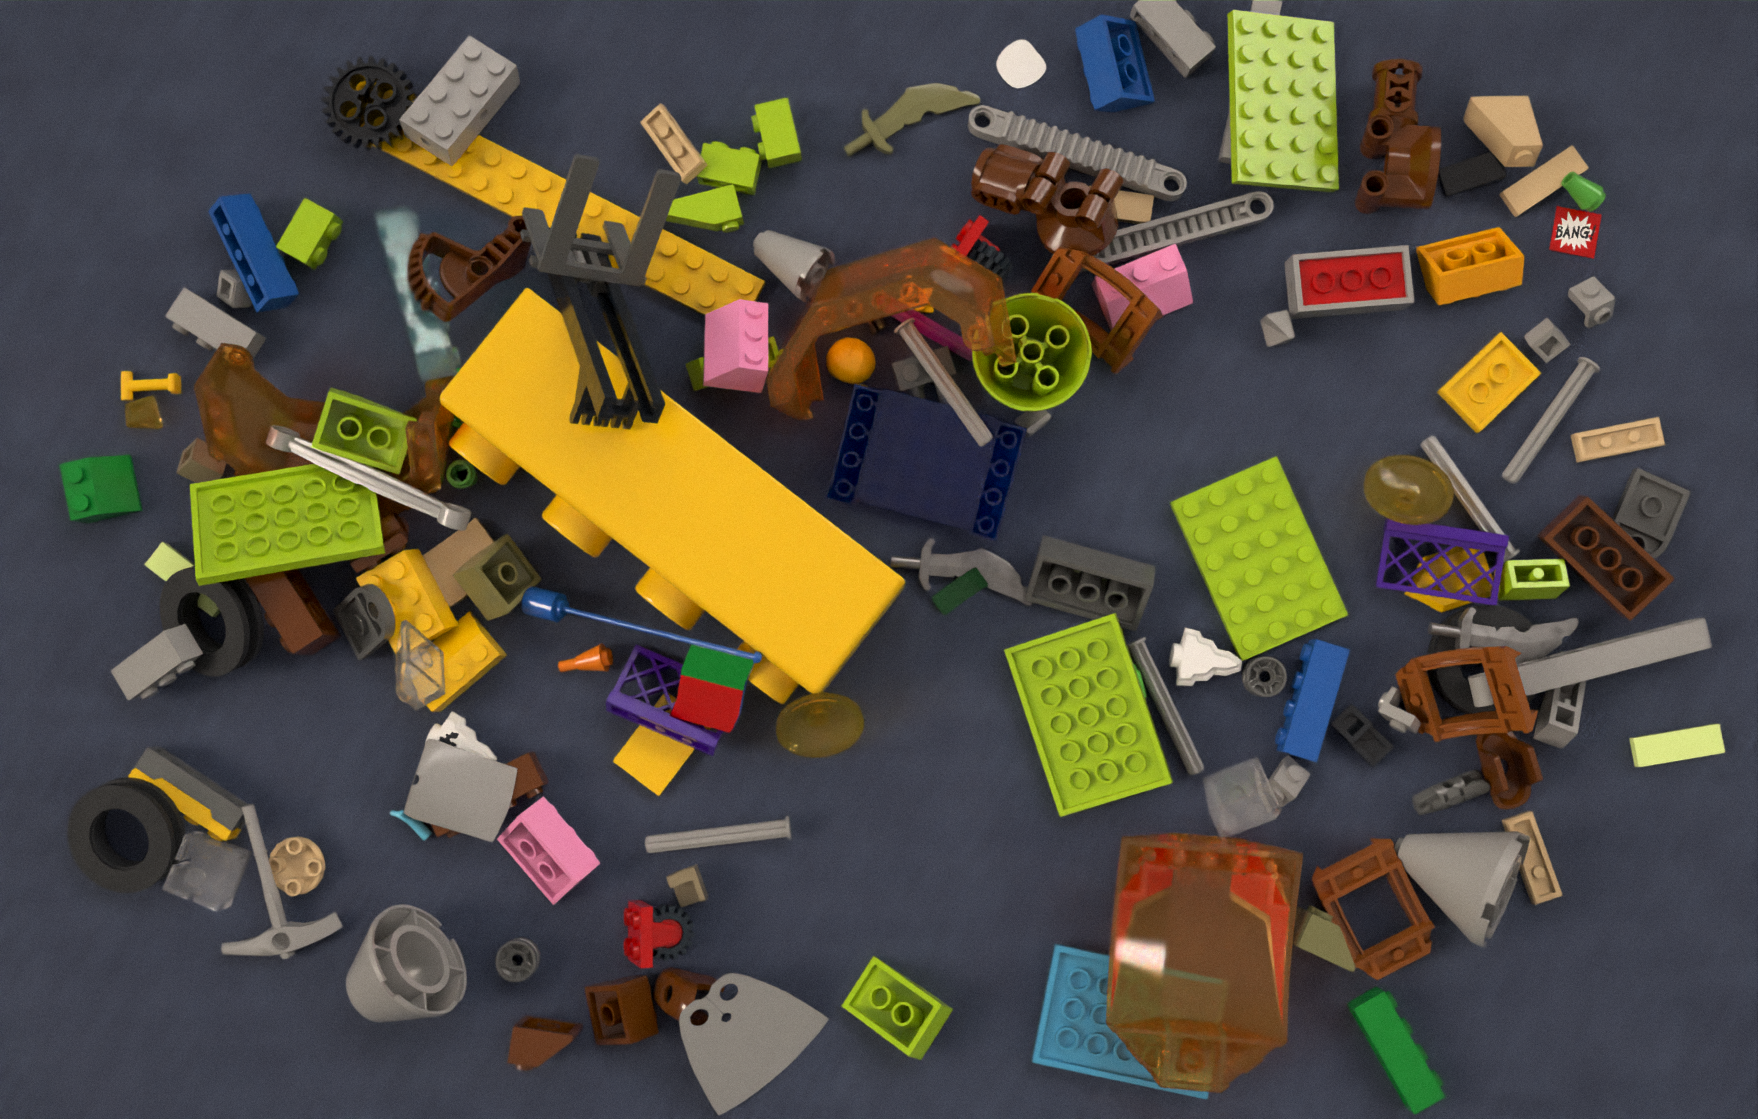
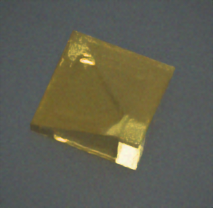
(143, 414)

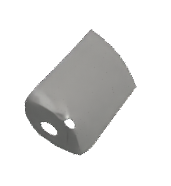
(461, 791)

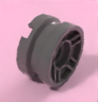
(1272, 668)
(508, 967)

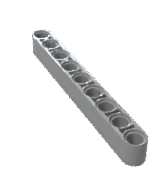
(1602, 658)

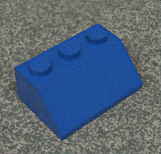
(1114, 64)

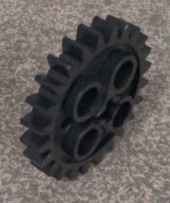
(345, 97)

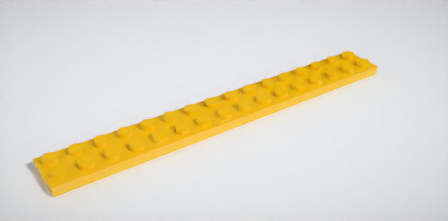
(513, 182)

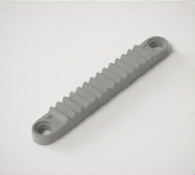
(1082, 153)
(1184, 228)

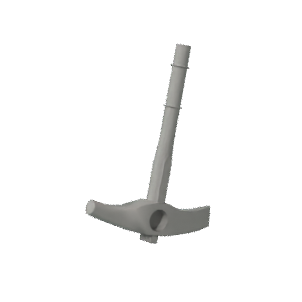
(283, 936)

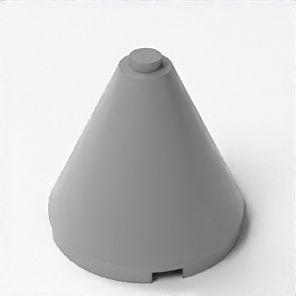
(1466, 874)

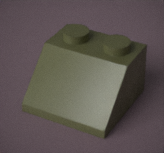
(497, 577)
(1321, 937)

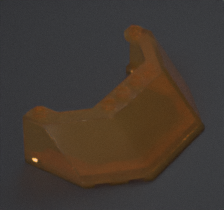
(883, 287)
(242, 405)

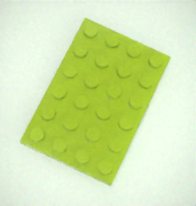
(1282, 102)
(281, 523)
(1258, 558)
(1088, 715)

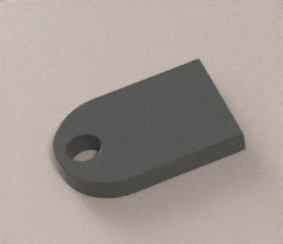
(1650, 510)
(366, 619)

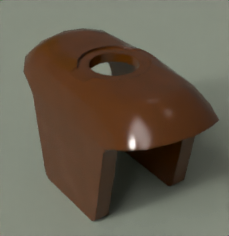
(1523, 770)
(684, 992)

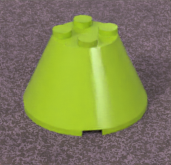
(1050, 355)

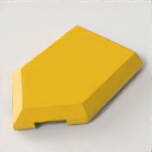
(1452, 583)

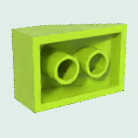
(362, 431)
(897, 1008)

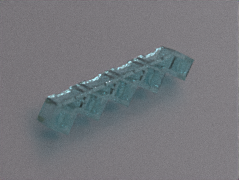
(425, 331)

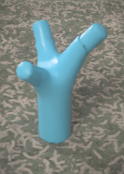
(418, 826)

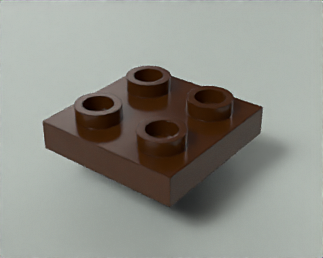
(395, 536)

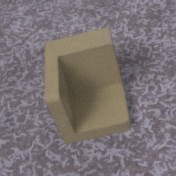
(198, 464)
(688, 885)

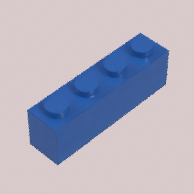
(253, 252)
(1312, 699)

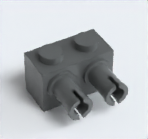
(912, 376)

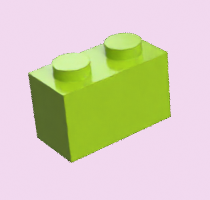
(777, 133)
(730, 167)
(310, 234)
(1533, 579)

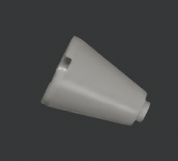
(793, 261)

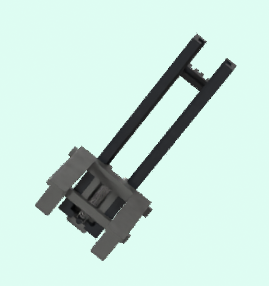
(586, 260)

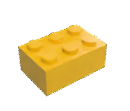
(412, 594)

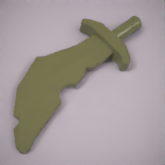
(908, 111)

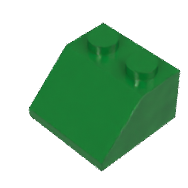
(100, 488)

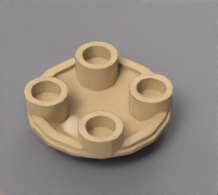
(297, 865)

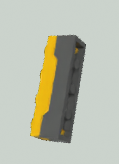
(193, 793)

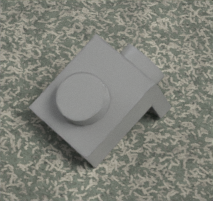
(1593, 301)
(1398, 718)
(1288, 780)

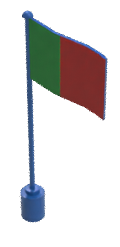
(711, 676)

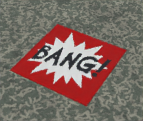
(1575, 232)

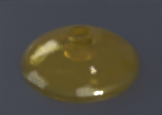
(1408, 489)
(819, 725)

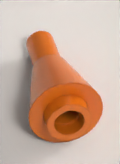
(595, 659)

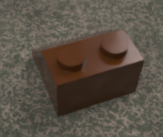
(621, 1010)
(539, 1039)

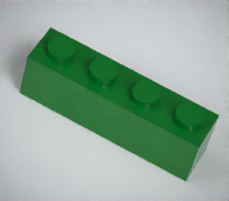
(1395, 1049)

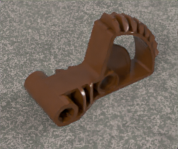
(464, 271)

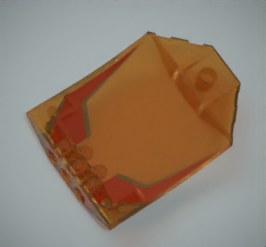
(1201, 955)

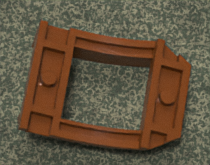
(1133, 324)
(1504, 683)
(1357, 871)

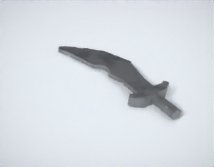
(996, 571)
(1533, 643)

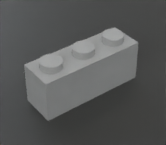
(1174, 33)
(211, 324)
(157, 663)

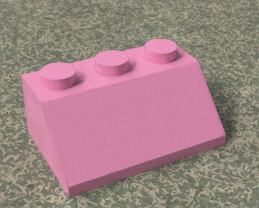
(1157, 275)
(736, 346)
(548, 850)

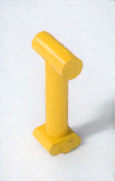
(128, 385)

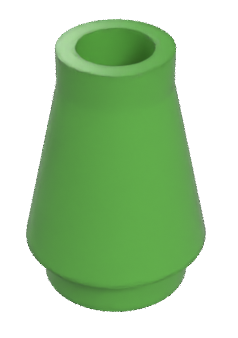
(1583, 191)
(456, 472)

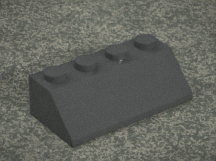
(1089, 582)

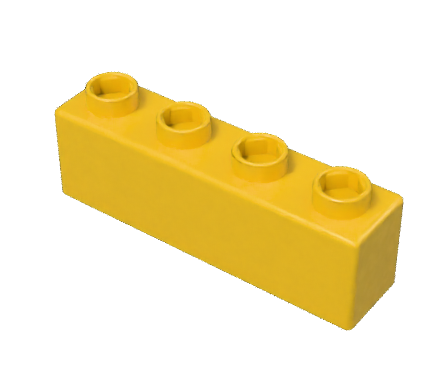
(677, 499)

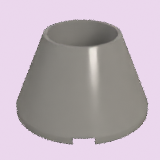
(406, 968)

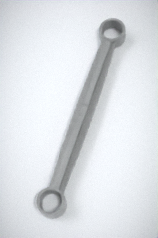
(448, 514)

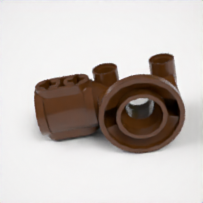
(1409, 149)
(1023, 181)

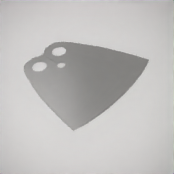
(751, 1048)

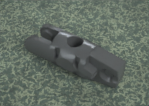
(1450, 792)

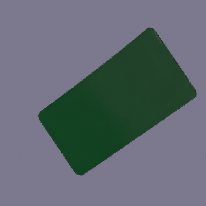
(959, 590)

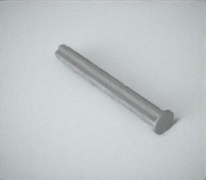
(944, 382)
(1550, 419)
(1464, 492)
(1165, 706)
(719, 836)

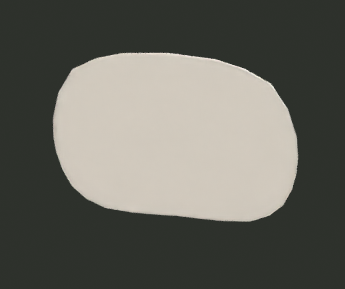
(1020, 64)

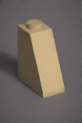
(1505, 128)

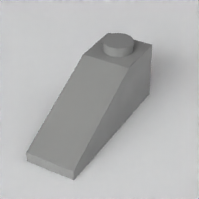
(1560, 714)

